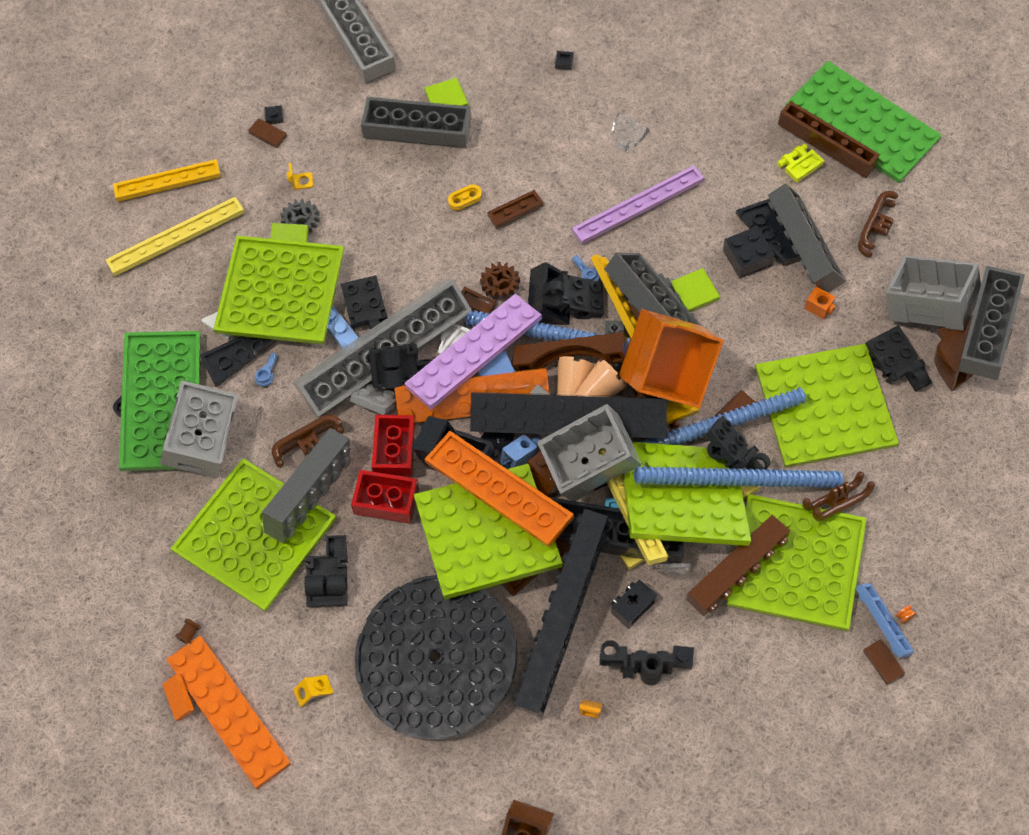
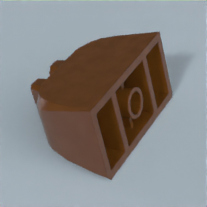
(949, 355)

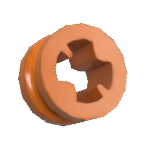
(906, 614)

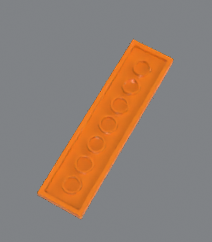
(459, 402)
(499, 489)
(229, 712)

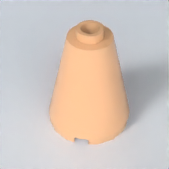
(572, 374)
(601, 381)

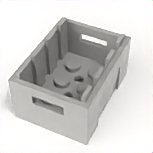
(934, 292)
(584, 439)
(204, 452)

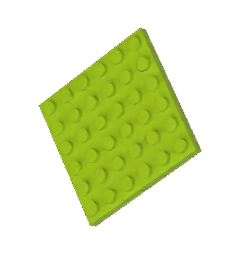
(279, 290)
(841, 410)
(684, 511)
(231, 542)
(476, 544)
(809, 576)

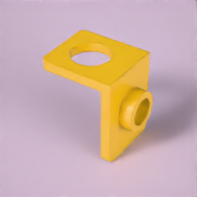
(294, 179)
(313, 687)

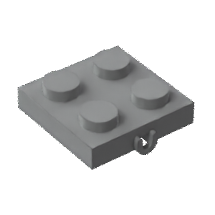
(374, 399)

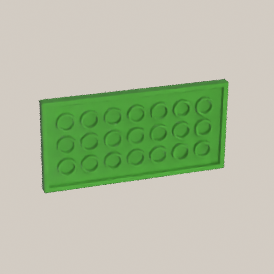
(868, 119)
(150, 384)

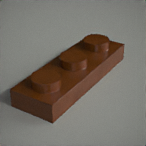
(515, 209)

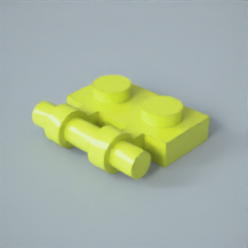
(804, 165)

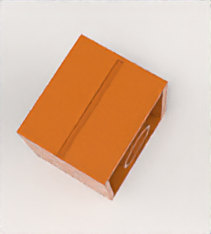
(670, 358)

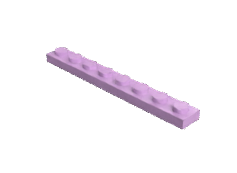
(637, 205)

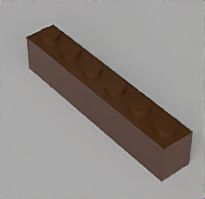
(828, 139)
(738, 566)

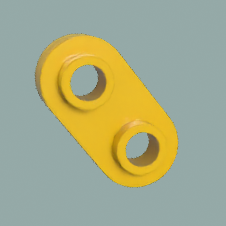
(464, 197)

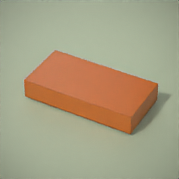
(178, 697)

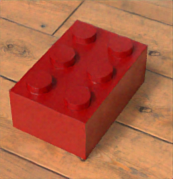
(393, 445)
(384, 496)

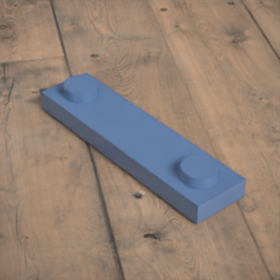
(885, 621)

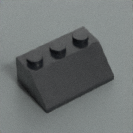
(540, 277)

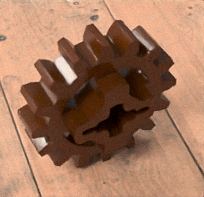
(501, 283)

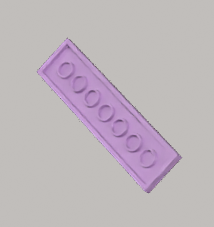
(473, 351)

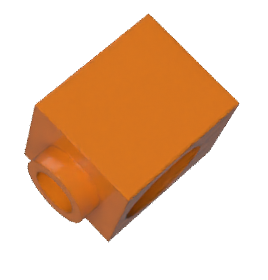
(820, 296)

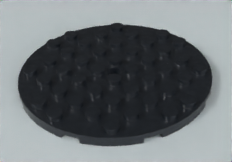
(441, 696)

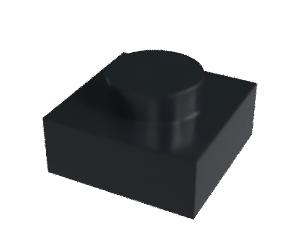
(564, 60)
(274, 114)
(683, 657)

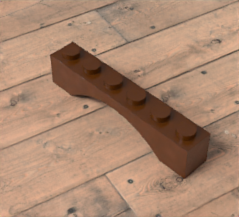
(606, 347)

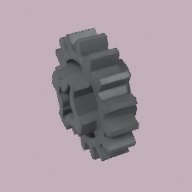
(300, 214)

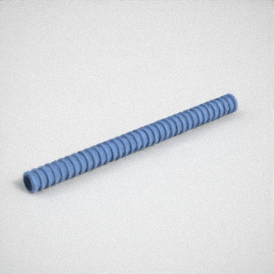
(538, 330)
(736, 417)
(738, 477)

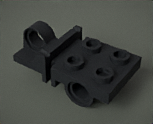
(574, 295)
(364, 302)
(897, 358)
(395, 365)
(730, 445)
(327, 576)
(647, 664)

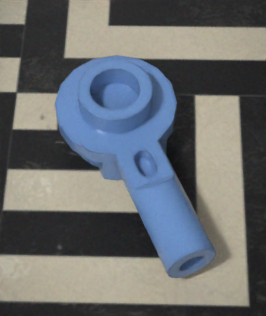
(587, 273)
(264, 375)

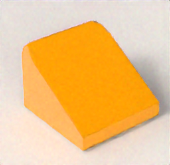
(590, 708)

